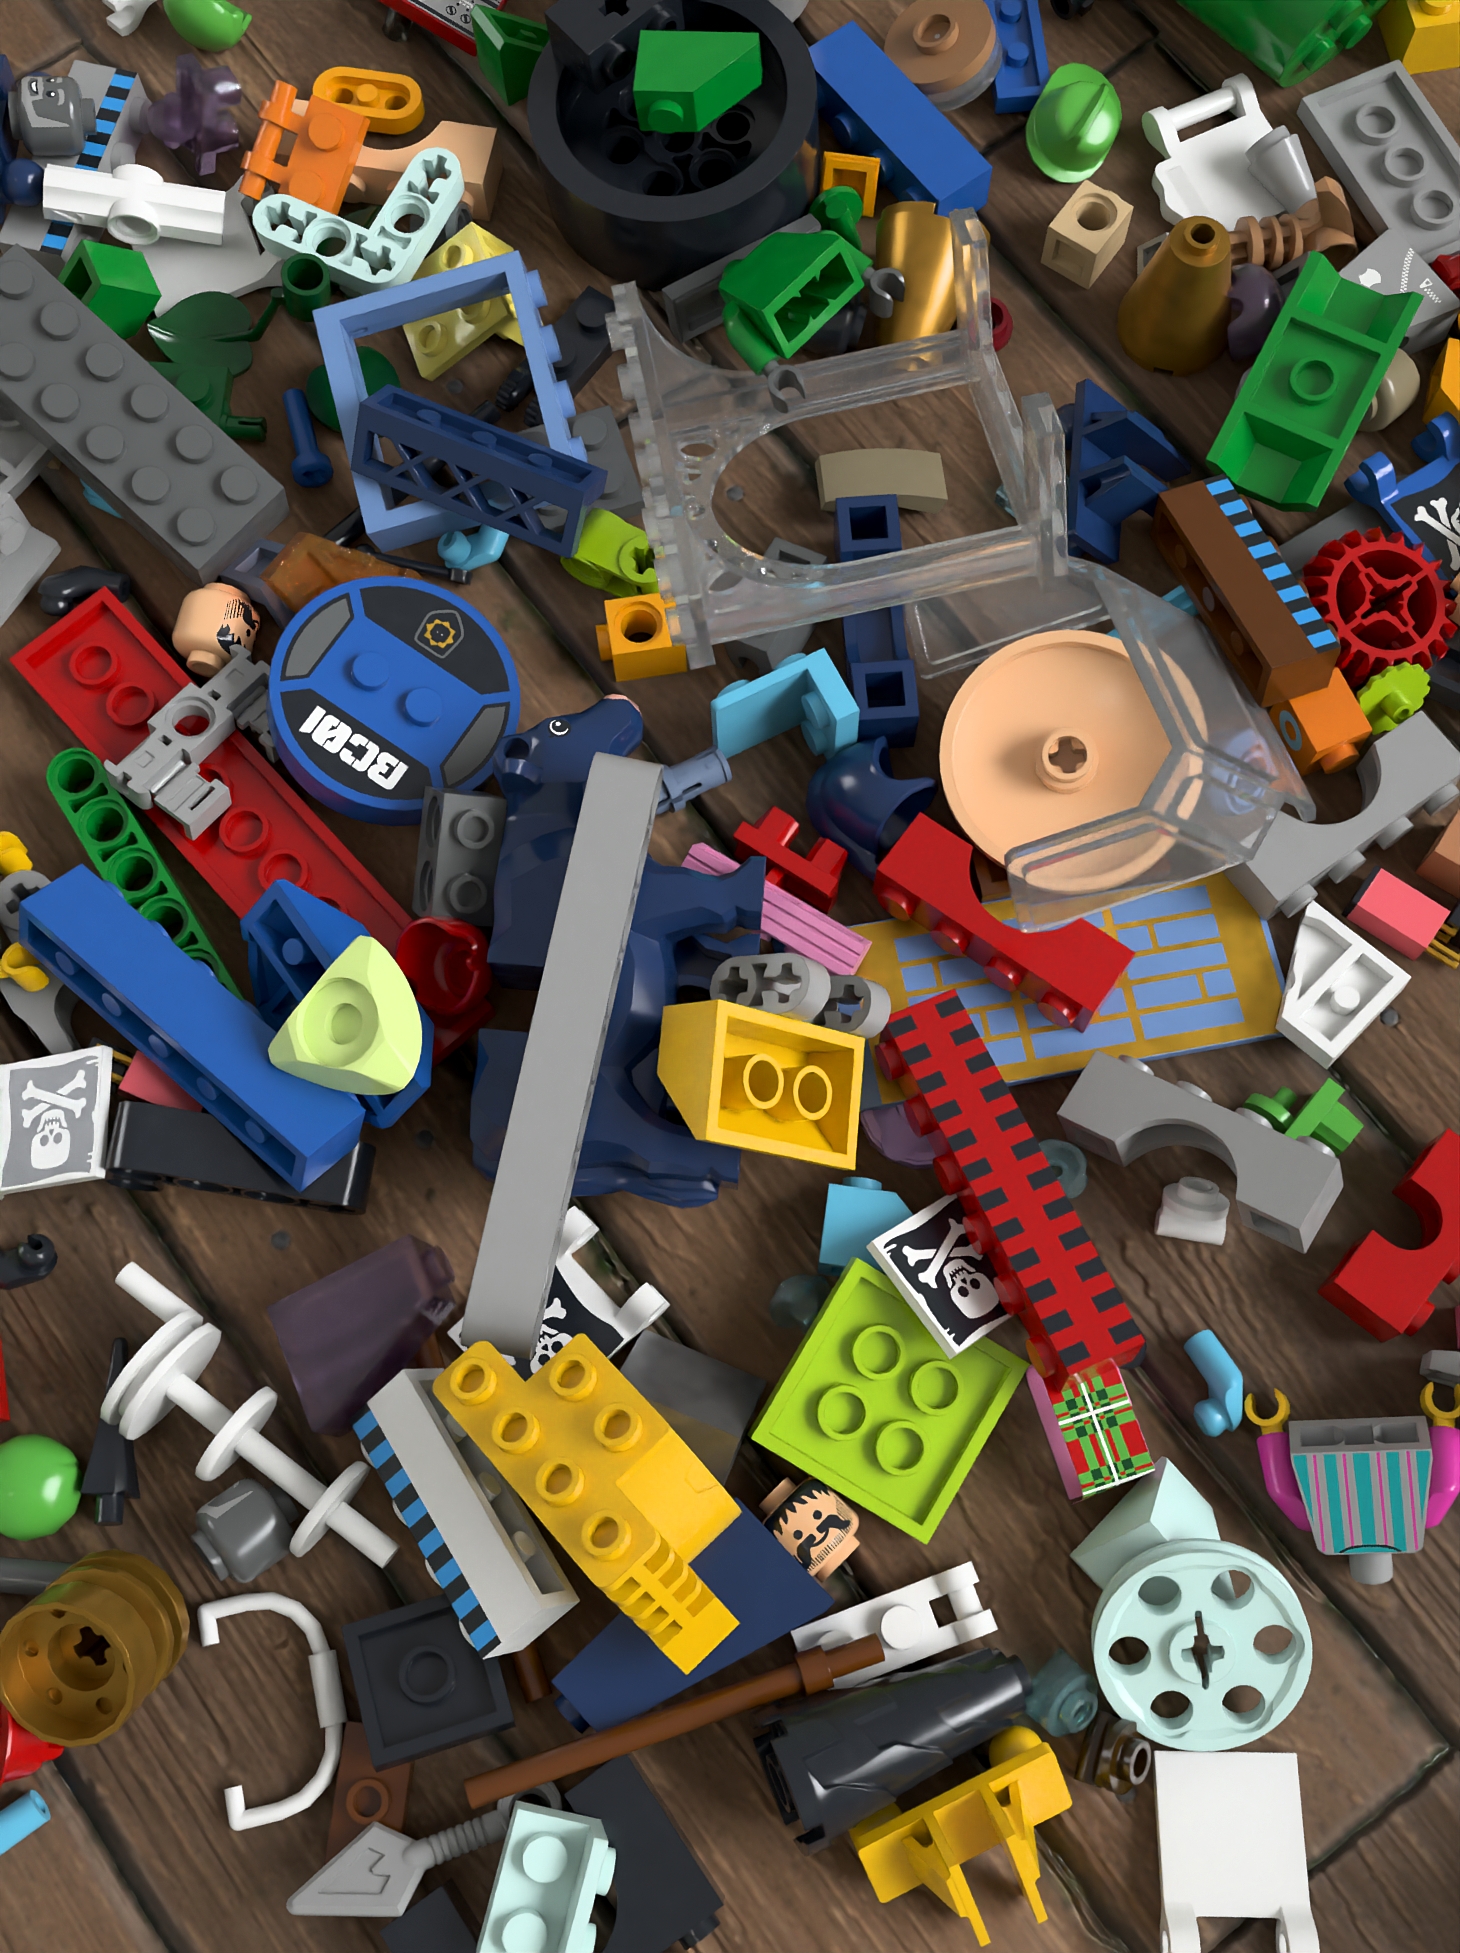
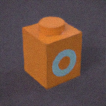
(1322, 727)

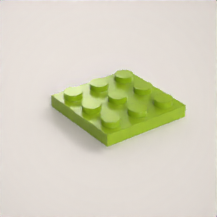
(883, 1406)

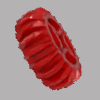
(1374, 571)

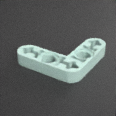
(382, 241)

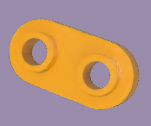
(386, 99)

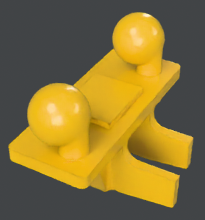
(966, 1821)

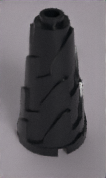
(864, 1745)

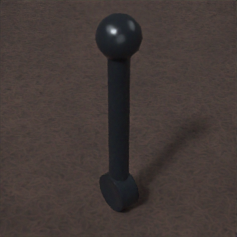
(452, 574)

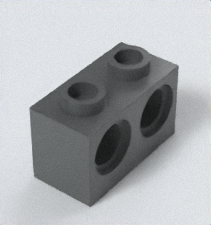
(458, 854)

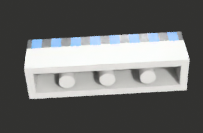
(462, 1517)

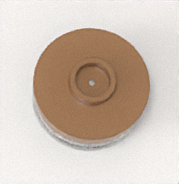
(946, 49)

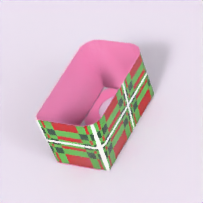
(1091, 1433)

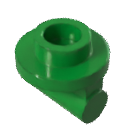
(839, 211)

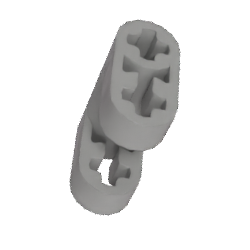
(802, 991)

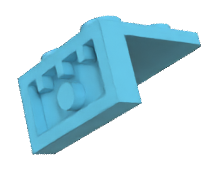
(796, 692)

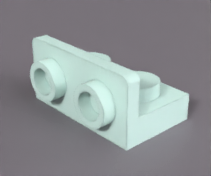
(547, 1883)

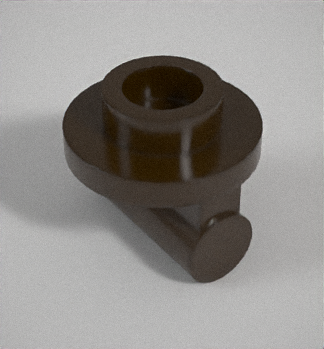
(1113, 1754)

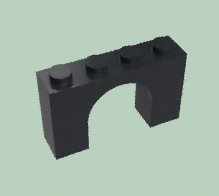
(656, 1874)

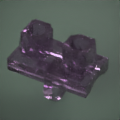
(192, 112)

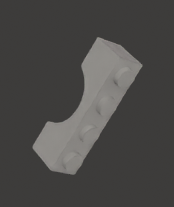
(1399, 778)
(1128, 1111)

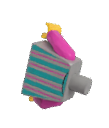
(1362, 1481)

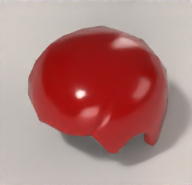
(445, 963)

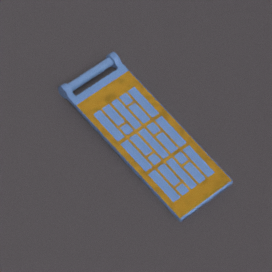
(1196, 985)

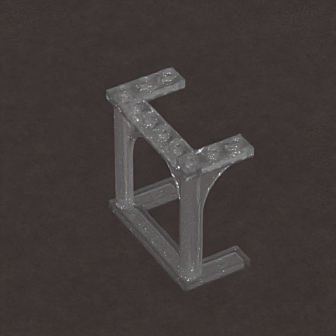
(728, 409)

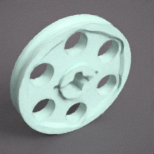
(1230, 1654)

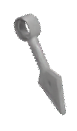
(384, 1867)

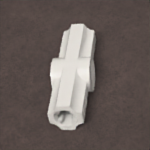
(133, 204)

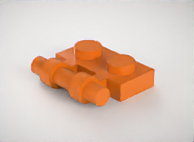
(322, 154)

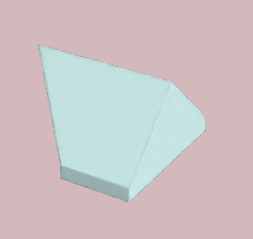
(1152, 1513)

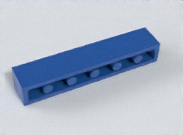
(187, 1024)

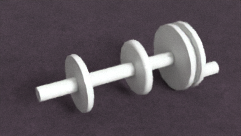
(166, 1374)

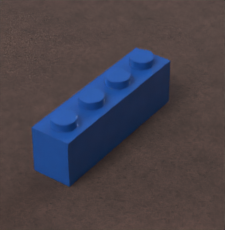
(889, 118)

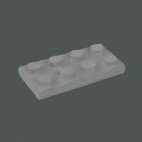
(1391, 156)

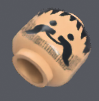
(211, 623)
(811, 1524)

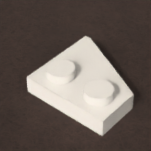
(1333, 986)

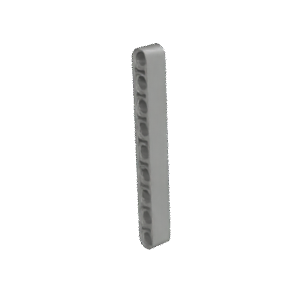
(562, 1057)

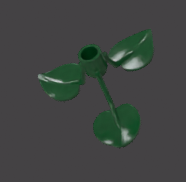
(216, 326)

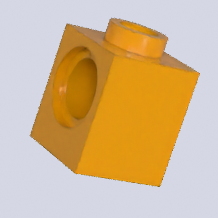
(643, 659)

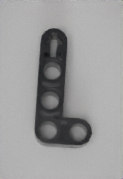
(197, 1152)

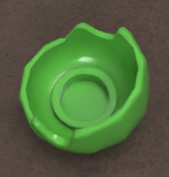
(207, 23)
(37, 1486)

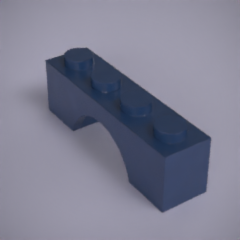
(875, 641)

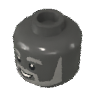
(51, 115)
(244, 1530)

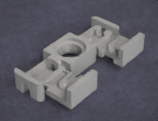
(169, 762)

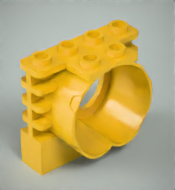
(604, 1483)

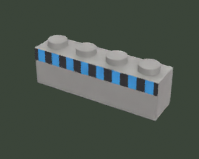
(121, 122)

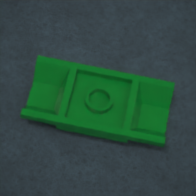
(1310, 388)

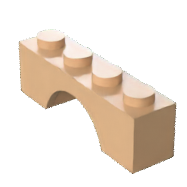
(380, 170)

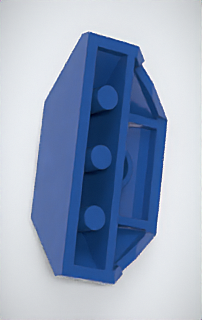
(289, 950)

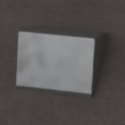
(697, 1396)

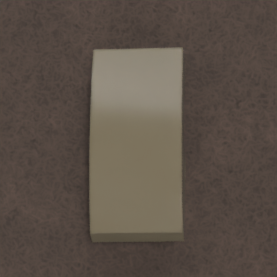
(909, 473)

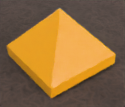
(855, 172)

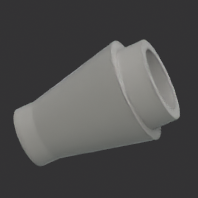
(1282, 168)

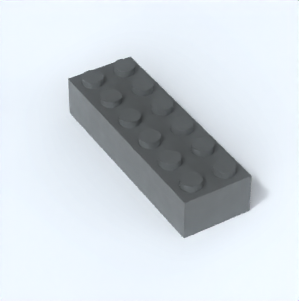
(127, 428)

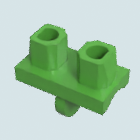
(1319, 1117)

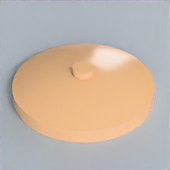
(1048, 740)

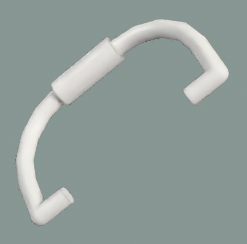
(327, 1693)

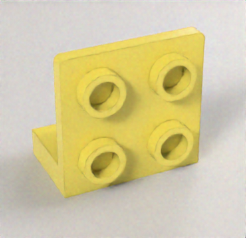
(450, 336)

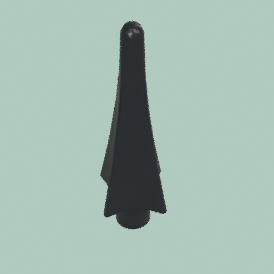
(112, 1464)

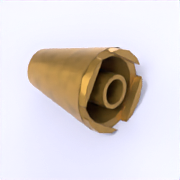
(921, 250)
(1180, 302)

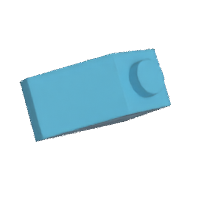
(854, 1218)

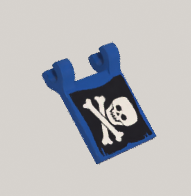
(1425, 502)

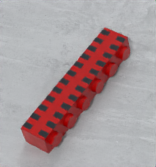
(1008, 1192)

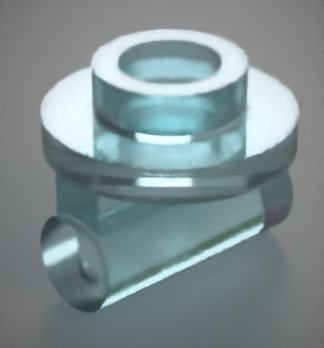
(798, 1301)
(1063, 1696)

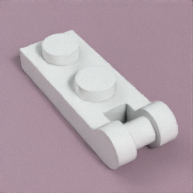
(904, 1623)

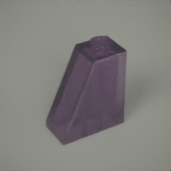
(361, 1327)

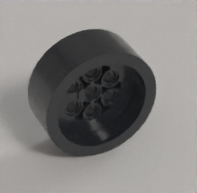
(678, 201)

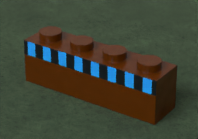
(1244, 591)

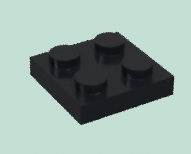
(422, 1683)

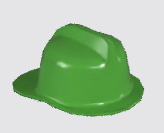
(1073, 123)

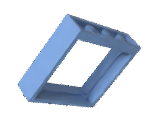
(420, 299)

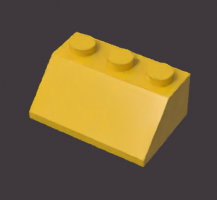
(763, 1081)

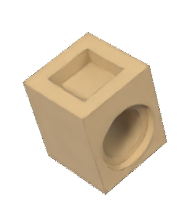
(1086, 234)

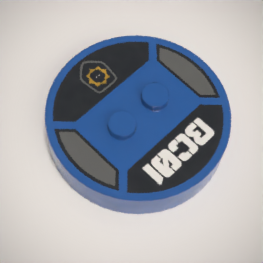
(388, 695)

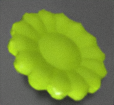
(1393, 696)

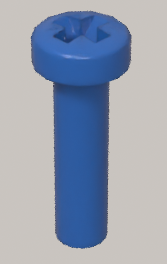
(310, 466)

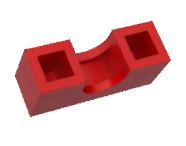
(1387, 1285)

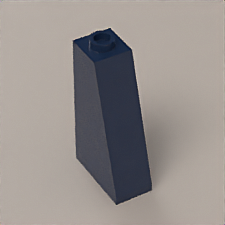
(628, 1673)

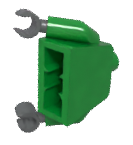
(789, 292)

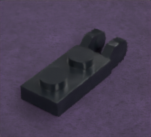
(583, 349)

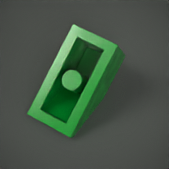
(692, 77)
(112, 285)

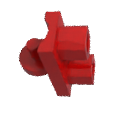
(807, 879)

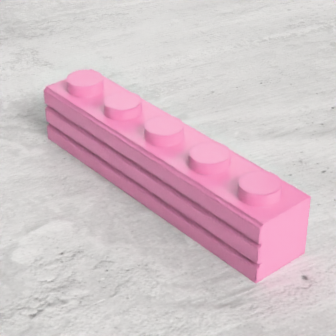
(791, 920)

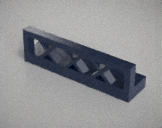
(484, 450)

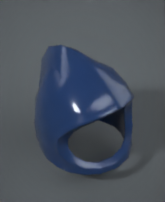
(862, 804)

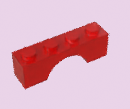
(1060, 969)

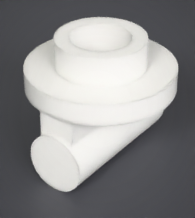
(1193, 1211)

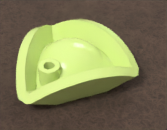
(354, 1026)

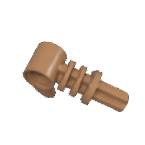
(1317, 225)

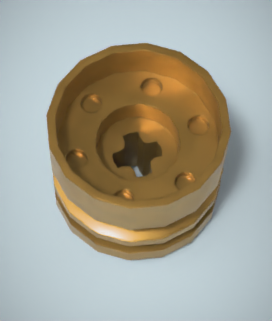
(92, 1648)

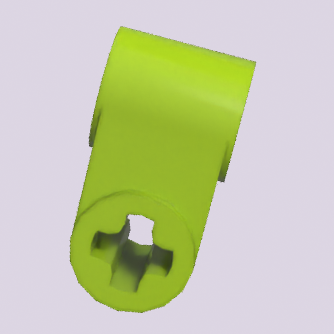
(613, 557)

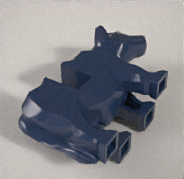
(633, 1127)

